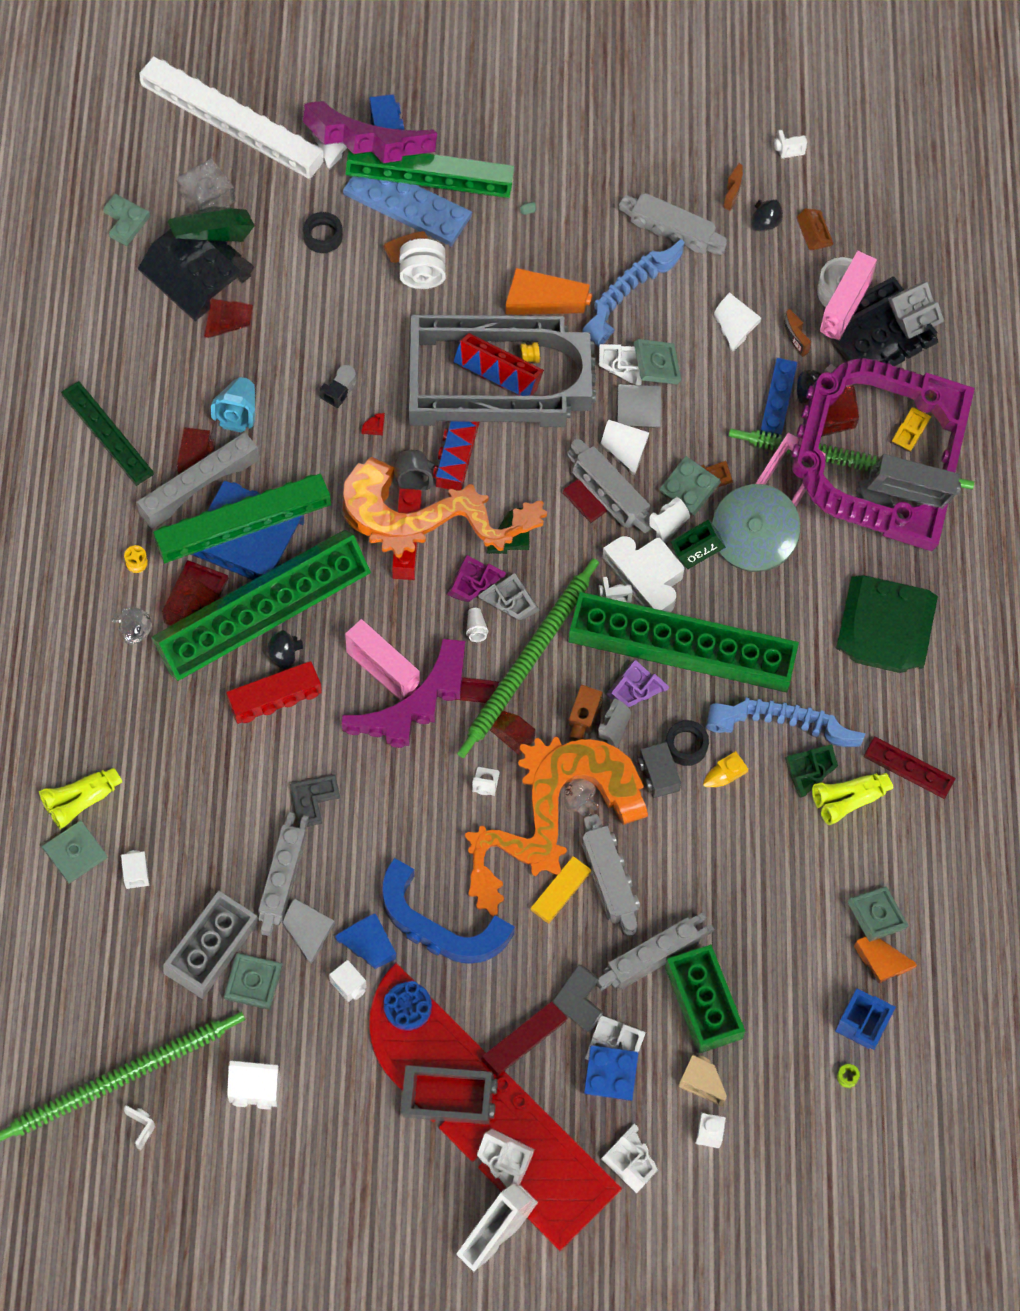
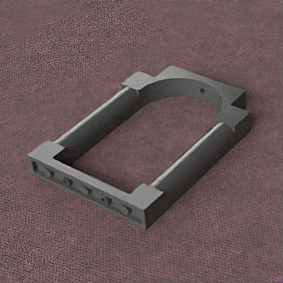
(546, 330)

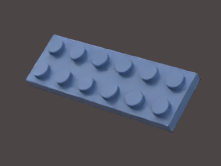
(411, 206)

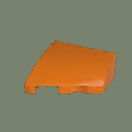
(883, 959)

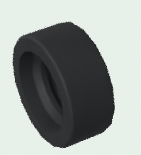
(318, 219)
(694, 728)

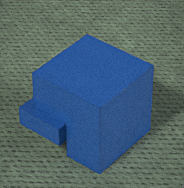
(865, 1019)

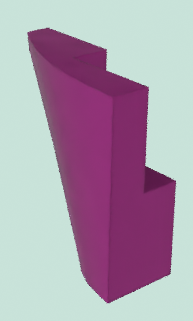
(473, 579)

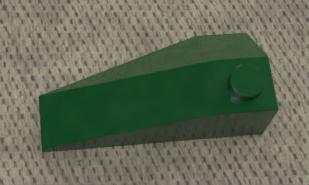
(213, 224)

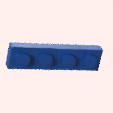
(778, 397)

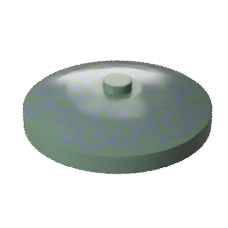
(757, 527)

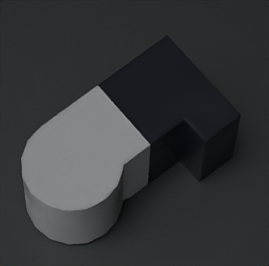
(340, 386)

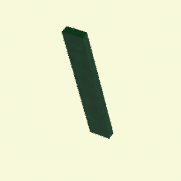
(107, 433)

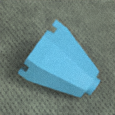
(235, 405)

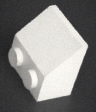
(253, 1084)

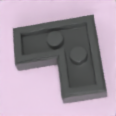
(310, 793)
(574, 1001)

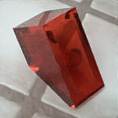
(194, 447)
(513, 731)

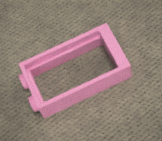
(848, 295)
(788, 443)
(382, 660)

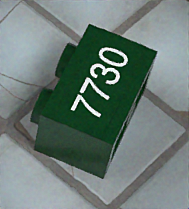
(698, 544)

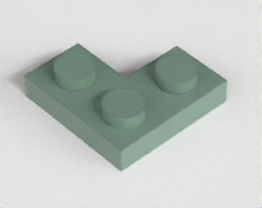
(129, 217)

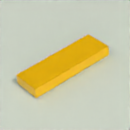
(561, 890)

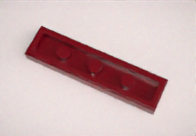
(909, 767)
(524, 1039)

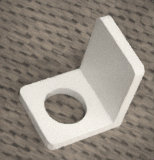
(485, 786)
(142, 1117)

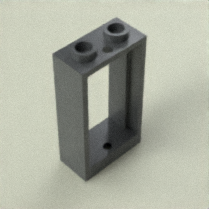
(914, 481)
(409, 1092)

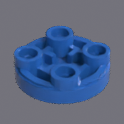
(408, 1005)

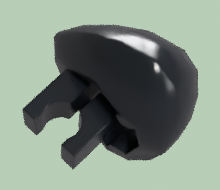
(767, 215)
(806, 379)
(282, 649)

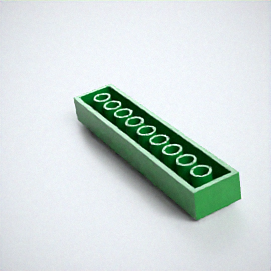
(261, 605)
(683, 642)

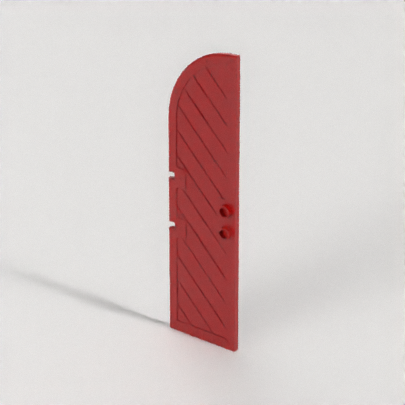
(560, 1174)

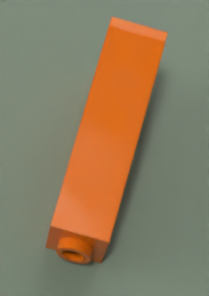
(546, 294)

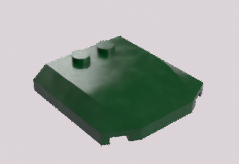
(886, 624)

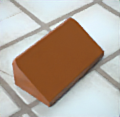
(814, 229)

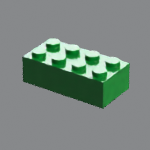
(704, 999)

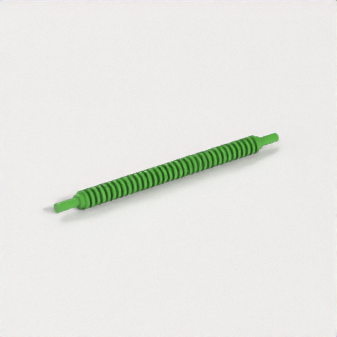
(754, 438)
(527, 658)
(217, 1028)

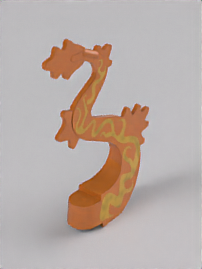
(367, 513)
(549, 771)

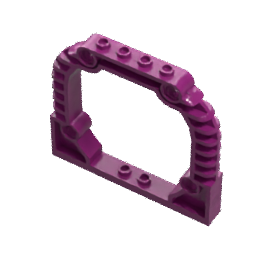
(950, 406)

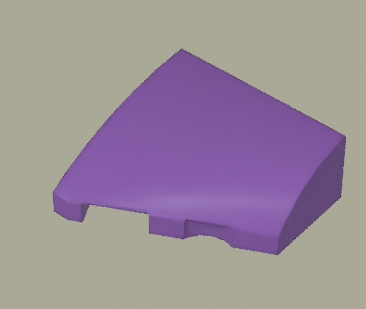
(636, 685)

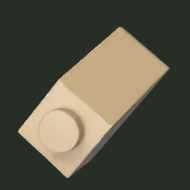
(703, 1080)

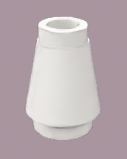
(476, 625)

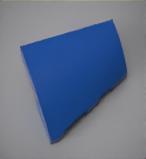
(368, 941)

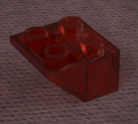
(843, 413)

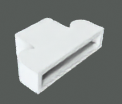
(648, 570)
(497, 1225)

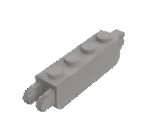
(674, 223)
(609, 486)
(282, 874)
(609, 875)
(654, 953)

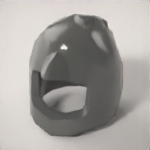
(411, 468)

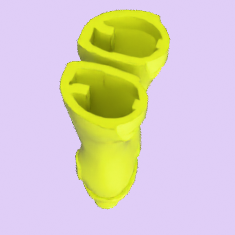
(88, 790)
(862, 792)

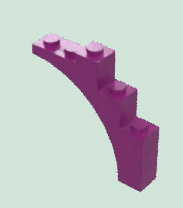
(360, 137)
(420, 706)

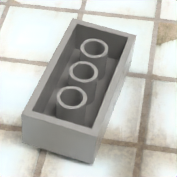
(210, 944)

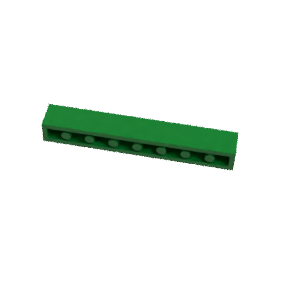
(436, 172)
(242, 518)

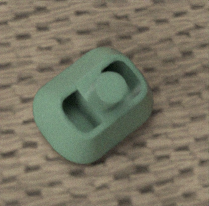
(527, 208)

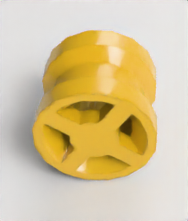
(530, 352)
(137, 554)

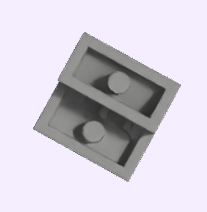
(915, 309)
(639, 406)

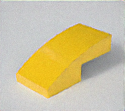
(911, 429)

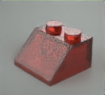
(187, 598)

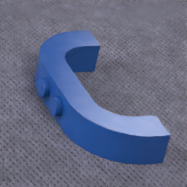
(432, 935)

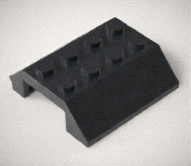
(193, 270)
(876, 332)

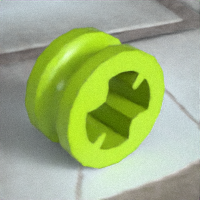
(853, 1069)

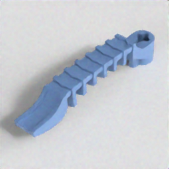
(647, 266)
(722, 719)

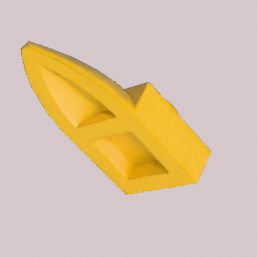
(726, 771)

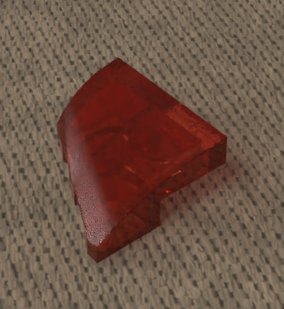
(227, 317)

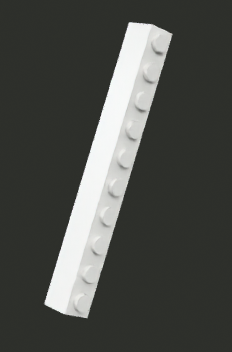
(232, 117)

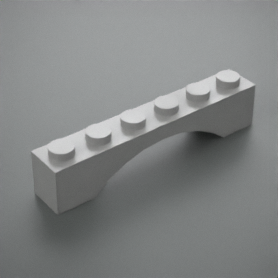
(166, 499)

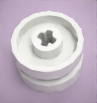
(422, 263)
(831, 277)

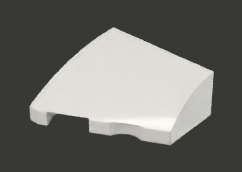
(620, 361)
(505, 1157)
(631, 1160)

